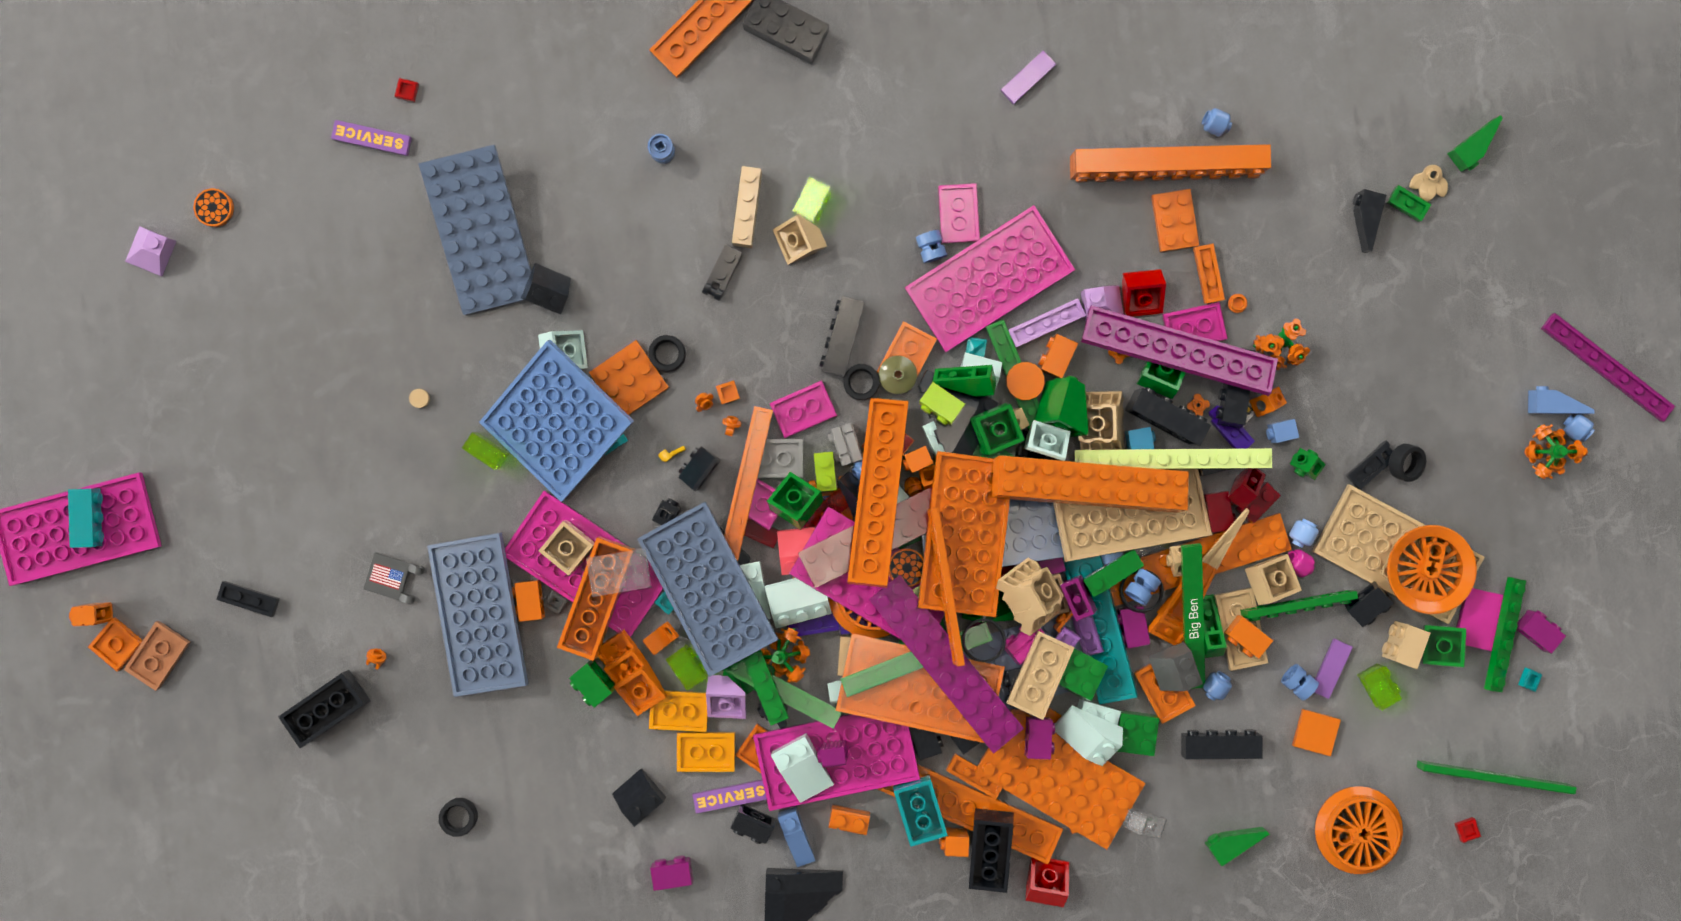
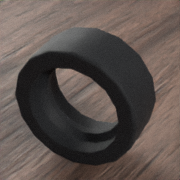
(662, 339)
(861, 396)
(1417, 464)
(447, 827)

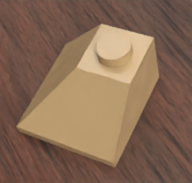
(799, 239)

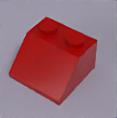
(1143, 292)
(1048, 882)

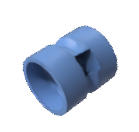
(661, 148)
(926, 241)
(1142, 587)
(1302, 684)

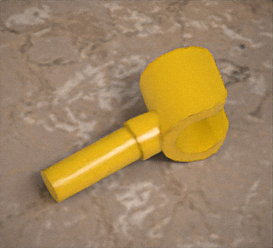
(665, 455)

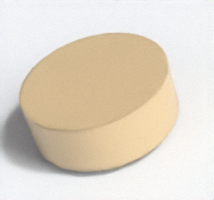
(419, 398)

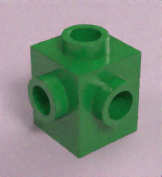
(1307, 464)

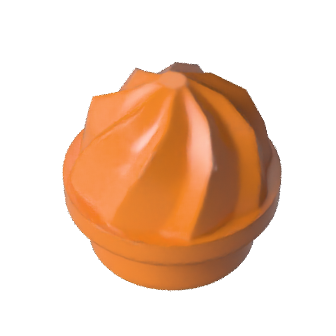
(913, 486)

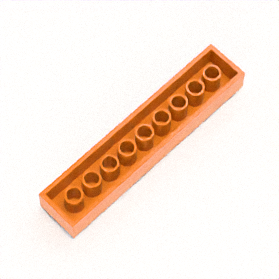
(1170, 162)
(1090, 484)

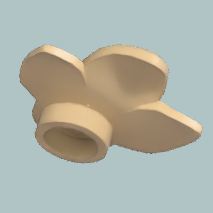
(1429, 186)

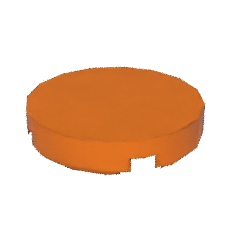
(1025, 381)

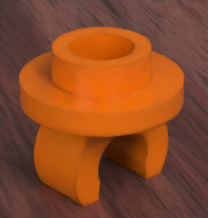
(731, 423)
(376, 656)

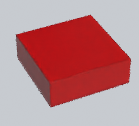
(406, 90)
(1467, 829)

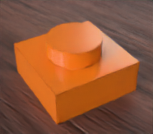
(727, 392)

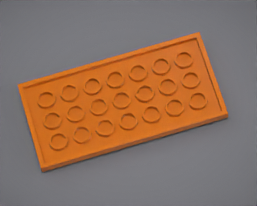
(972, 534)
(909, 699)
(1065, 787)

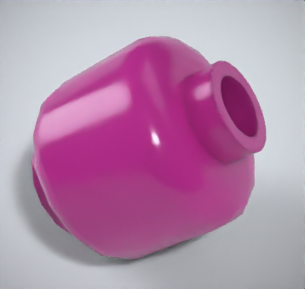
(1301, 562)

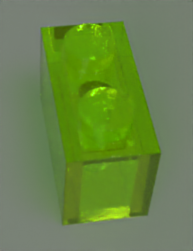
(812, 200)
(485, 450)
(687, 667)
(1380, 686)

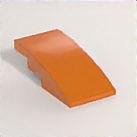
(631, 673)

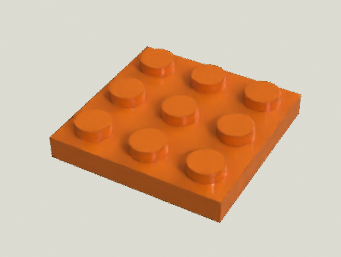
(629, 378)

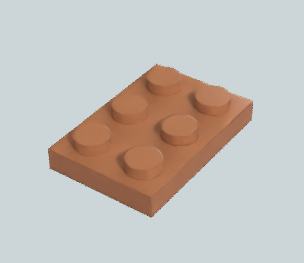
(157, 655)

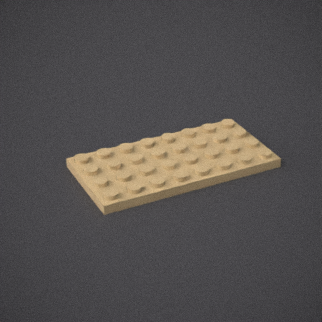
(1108, 530)
(1363, 535)

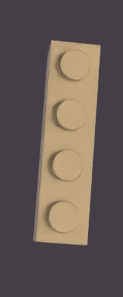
(747, 207)

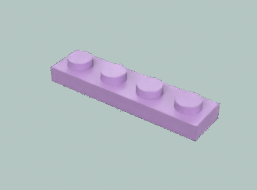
(1046, 322)

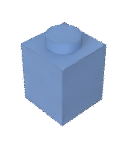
(1282, 431)

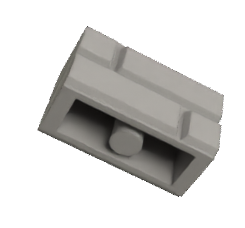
(846, 444)

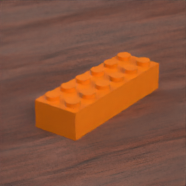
(590, 615)

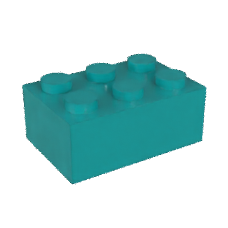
(920, 811)

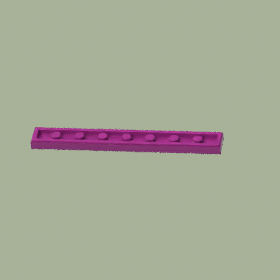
(1608, 367)

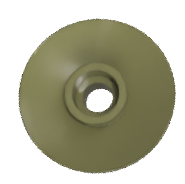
(888, 379)

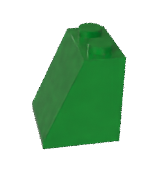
(1064, 406)

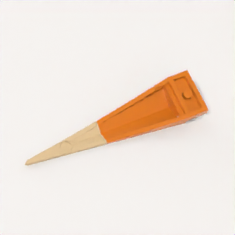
(1169, 620)

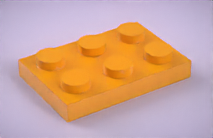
(680, 712)
(705, 751)

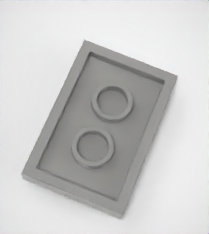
(782, 457)

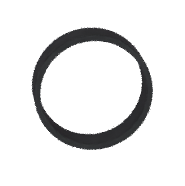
(1161, 589)
(1003, 640)

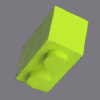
(941, 404)
(825, 471)

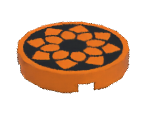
(213, 207)
(908, 565)

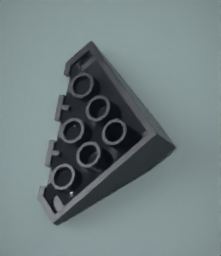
(959, 436)
(799, 892)

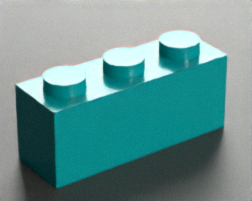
(85, 517)

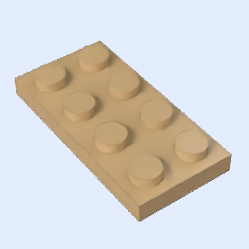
(1229, 607)
(1040, 675)

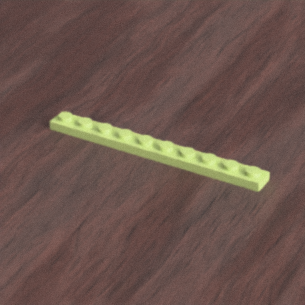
(1179, 458)

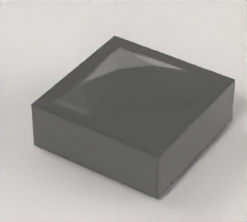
(555, 602)

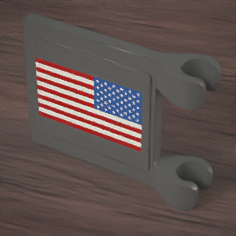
(388, 577)

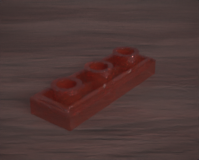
(835, 501)

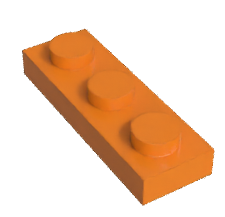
(1208, 273)
(966, 771)

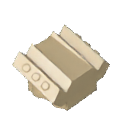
(1104, 421)
(1031, 595)

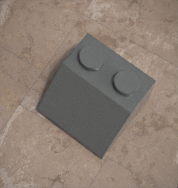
(1175, 669)

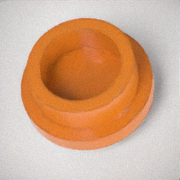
(1237, 303)

